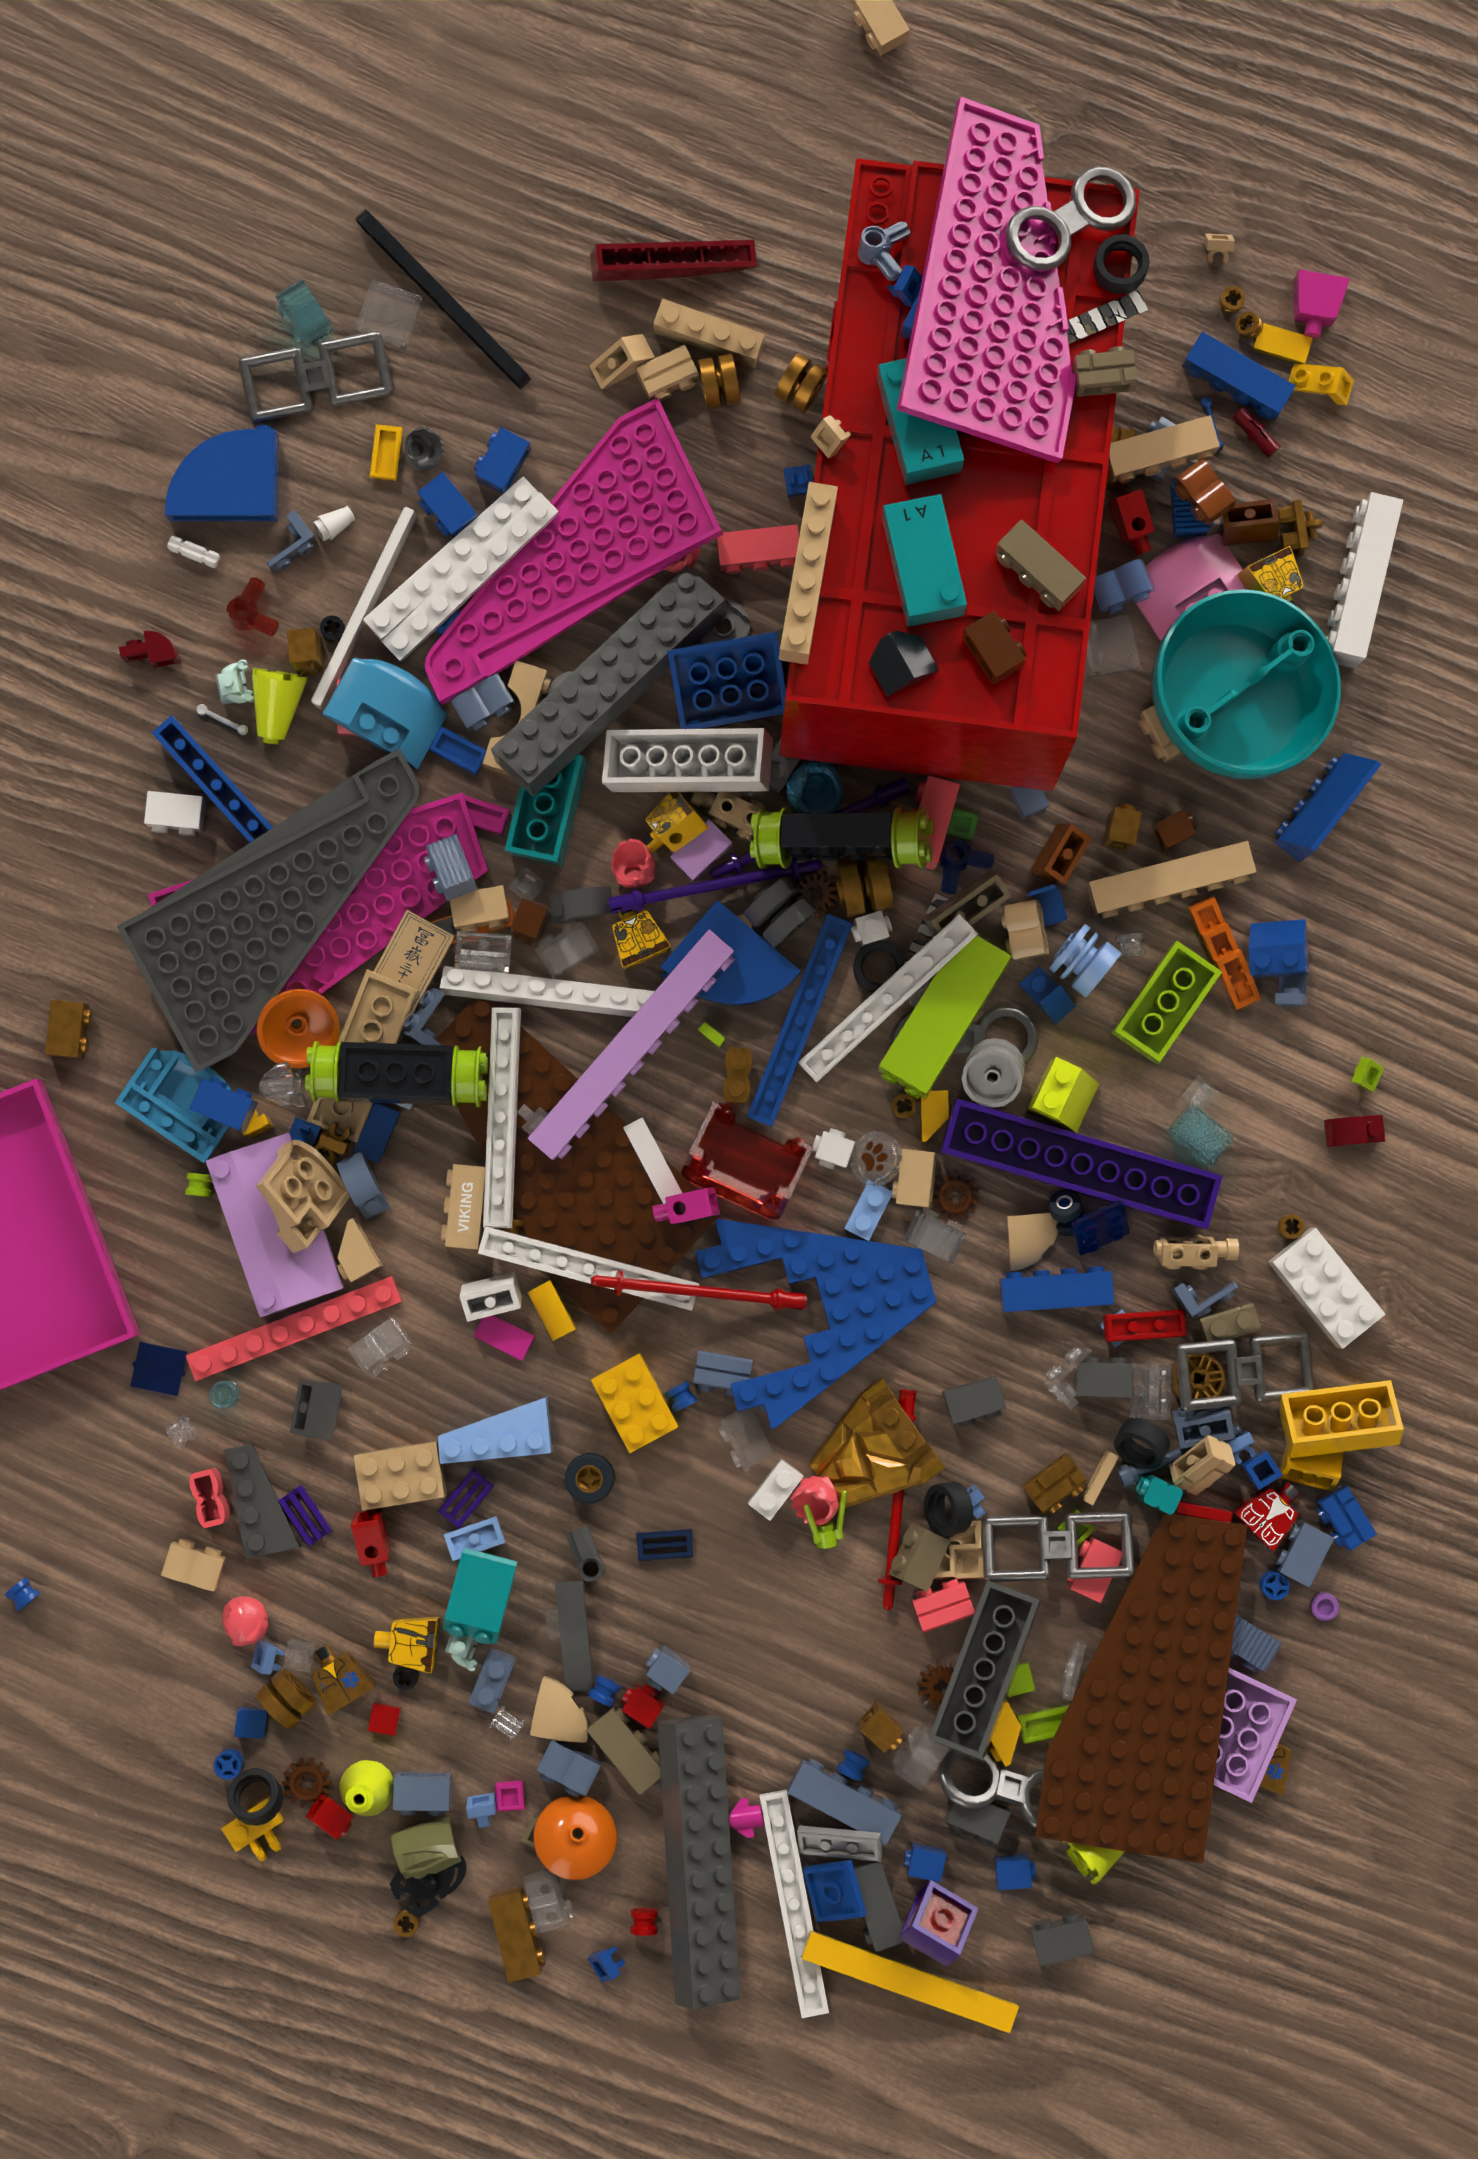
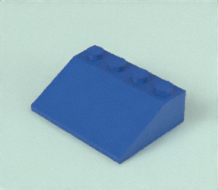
(728, 681)
(1325, 805)

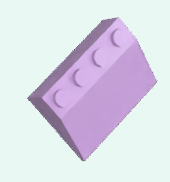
(1249, 1733)

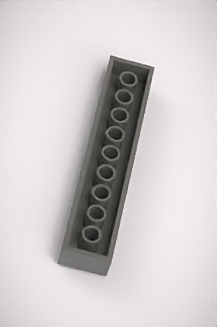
(608, 681)
(698, 1861)

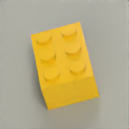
(634, 1402)

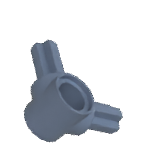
(876, 247)

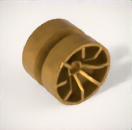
(856, 885)

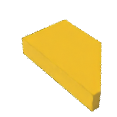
(933, 1112)

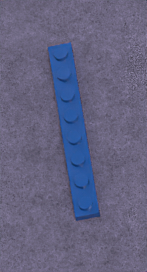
(799, 1020)

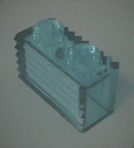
(304, 313)
(1200, 1134)

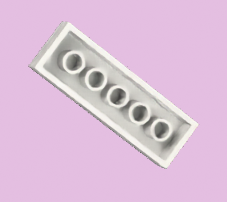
(1363, 577)
(688, 760)

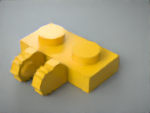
(241, 1834)

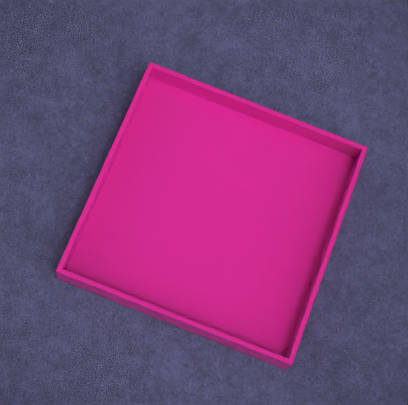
(55, 1267)

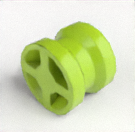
(199, 1185)

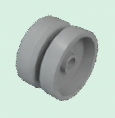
(998, 1087)

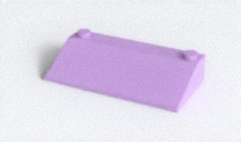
(271, 1269)

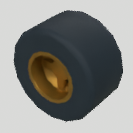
(583, 1484)

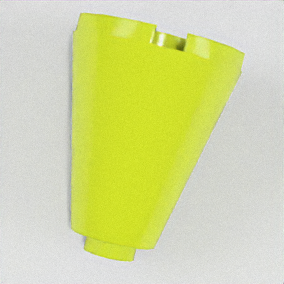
(275, 702)
(366, 1788)
(1093, 1860)

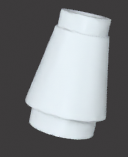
(333, 523)

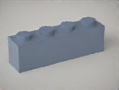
(844, 1801)

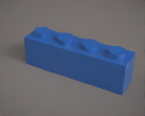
(1238, 376)
(1056, 1291)

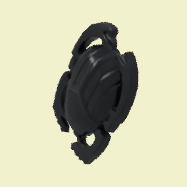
(428, 1887)

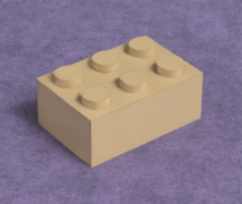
(400, 1475)

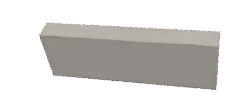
(839, 1843)

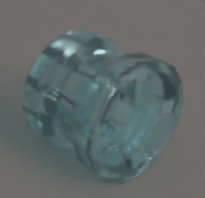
(220, 1396)

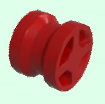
(644, 1921)

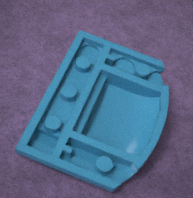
(387, 708)
(162, 1098)

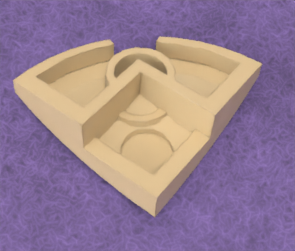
(1029, 1238)
(963, 1556)
(558, 1715)

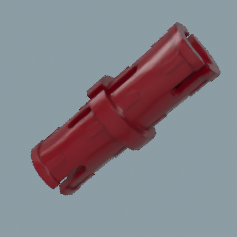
(1256, 432)

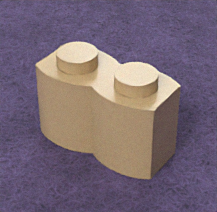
(1025, 930)
(194, 1565)

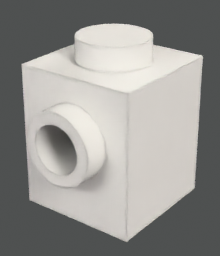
(871, 928)
(833, 1149)

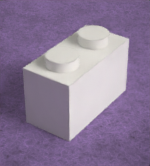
(175, 812)
(490, 1296)
(775, 1489)

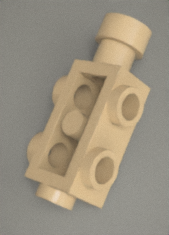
(735, 817)
(1188, 1253)

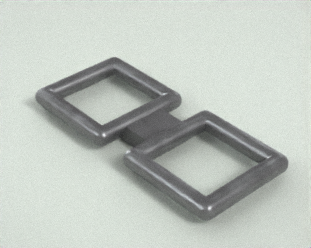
(315, 376)
(1242, 1370)
(1057, 1546)

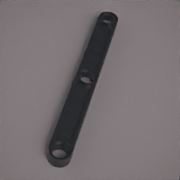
(442, 299)

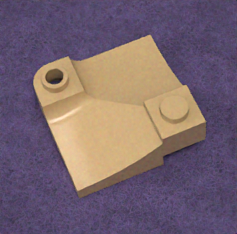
(302, 1193)

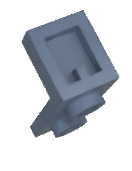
(300, 547)
(1292, 991)
(415, 1022)
(1187, 1297)

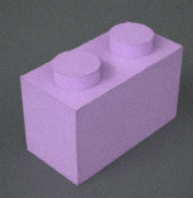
(701, 852)

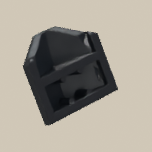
(901, 662)

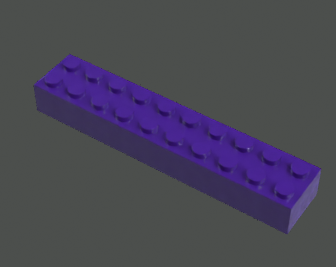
(1081, 1164)

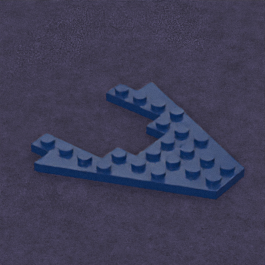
(864, 1290)

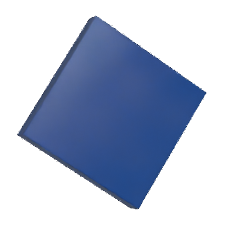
(834, 1891)

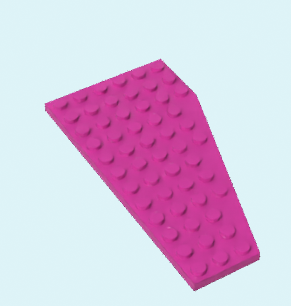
(985, 329)
(390, 886)

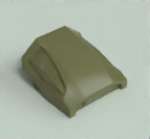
(425, 1848)

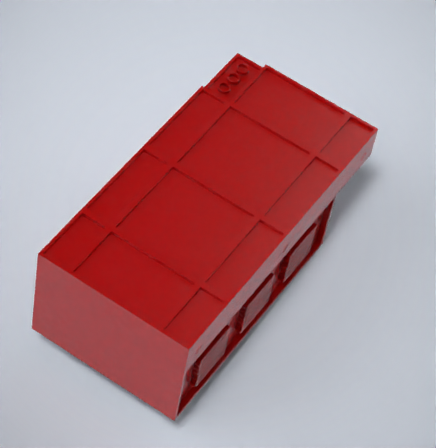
(955, 718)

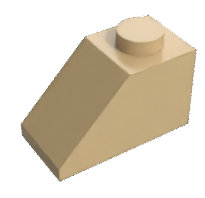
(621, 360)
(356, 1253)

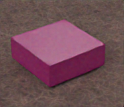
(510, 1795)

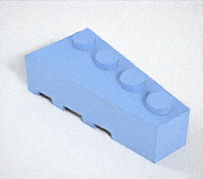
(503, 1435)

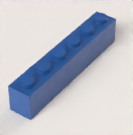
(211, 779)

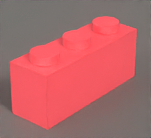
(758, 548)

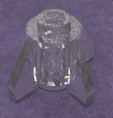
(283, 1086)

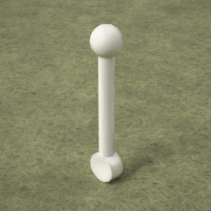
(203, 710)

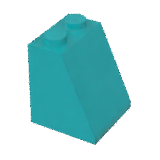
(480, 1596)

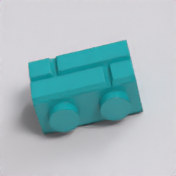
(1158, 1493)

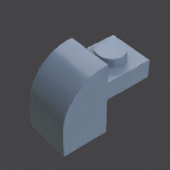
(362, 1185)

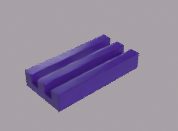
(480, 1480)
(292, 1495)

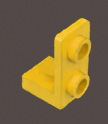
(1322, 380)

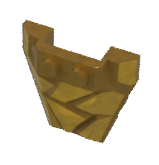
(875, 1449)

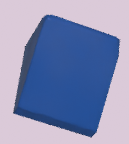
(250, 1723)

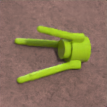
(827, 1535)

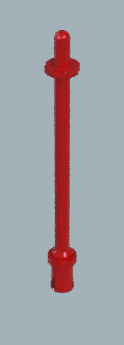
(777, 1298)
(907, 1402)

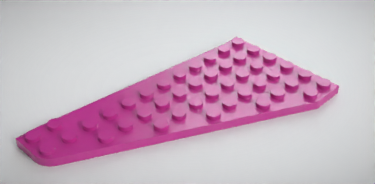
(617, 525)

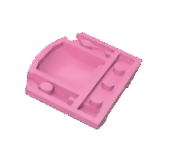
(1185, 576)

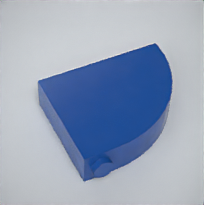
(228, 479)
(757, 968)

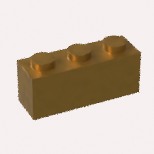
(516, 1934)

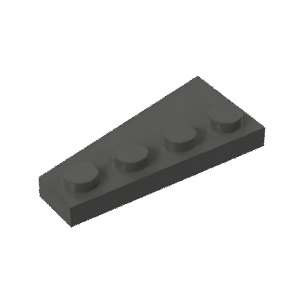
(259, 1513)

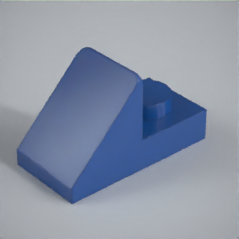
(1047, 995)

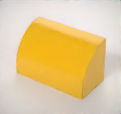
(552, 1310)
(1315, 1471)

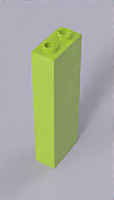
(943, 1017)

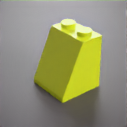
(1063, 1094)

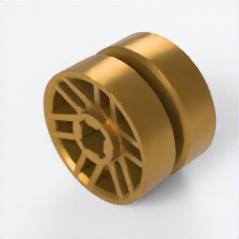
(719, 381)
(801, 383)
(1210, 1372)
(286, 1698)

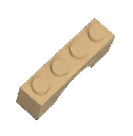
(528, 685)

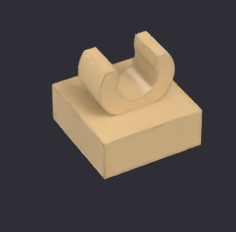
(1219, 243)
(830, 436)

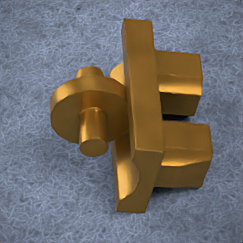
(1298, 538)

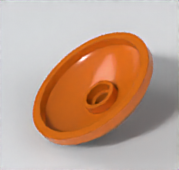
(287, 1042)
(570, 1856)

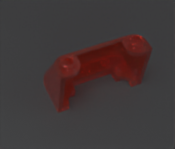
(744, 1163)

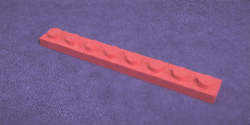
(294, 1328)

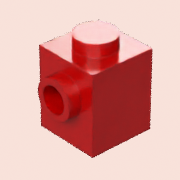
(642, 1704)
(330, 1817)

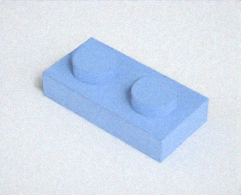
(868, 1211)
(475, 1537)

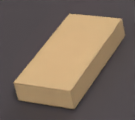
(1099, 1477)

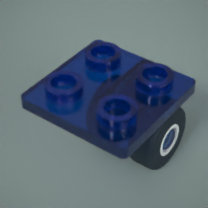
(1091, 1229)

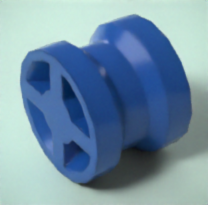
(680, 1396)
(1279, 1587)
(22, 1594)
(604, 1690)
(853, 1764)
(224, 1768)

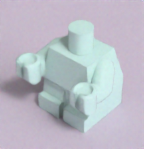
(232, 683)
(462, 1651)

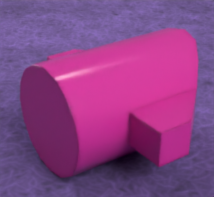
(745, 1817)

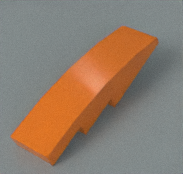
(1224, 952)

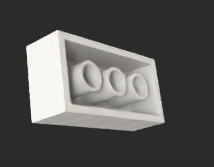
(1326, 1288)

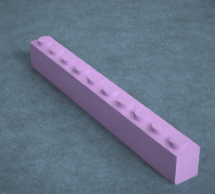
(631, 1045)

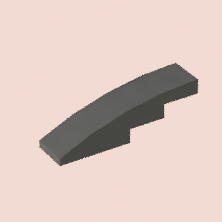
(574, 1635)

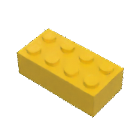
(1340, 1419)

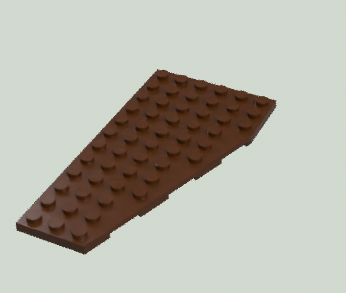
(592, 1197)
(1146, 1719)

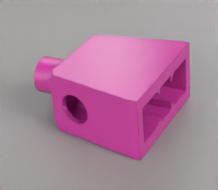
(1317, 299)
(698, 1205)

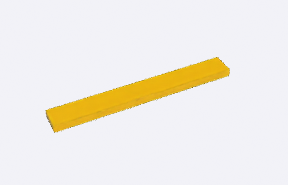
(909, 1981)

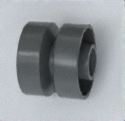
(774, 906)

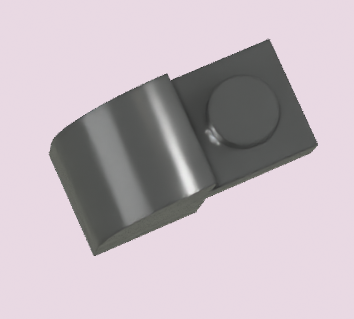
(580, 904)

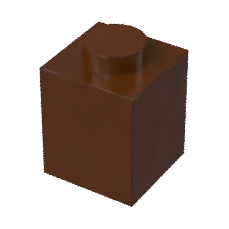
(1174, 829)

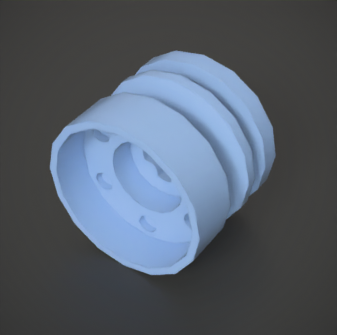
(1084, 960)

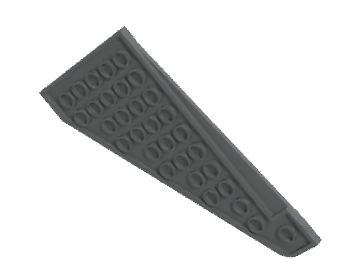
(249, 921)

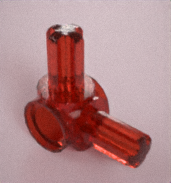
(252, 618)

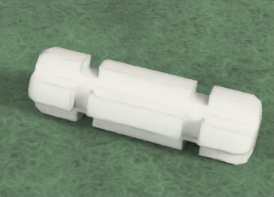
(193, 551)

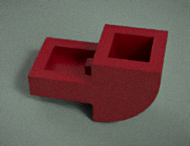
(155, 648)
(1354, 1130)

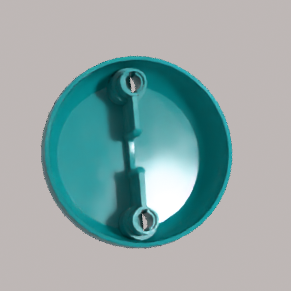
(1243, 686)

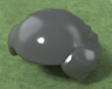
(423, 448)

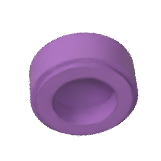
(1324, 1606)

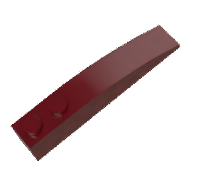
(670, 259)

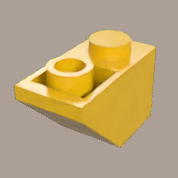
(1005, 1735)

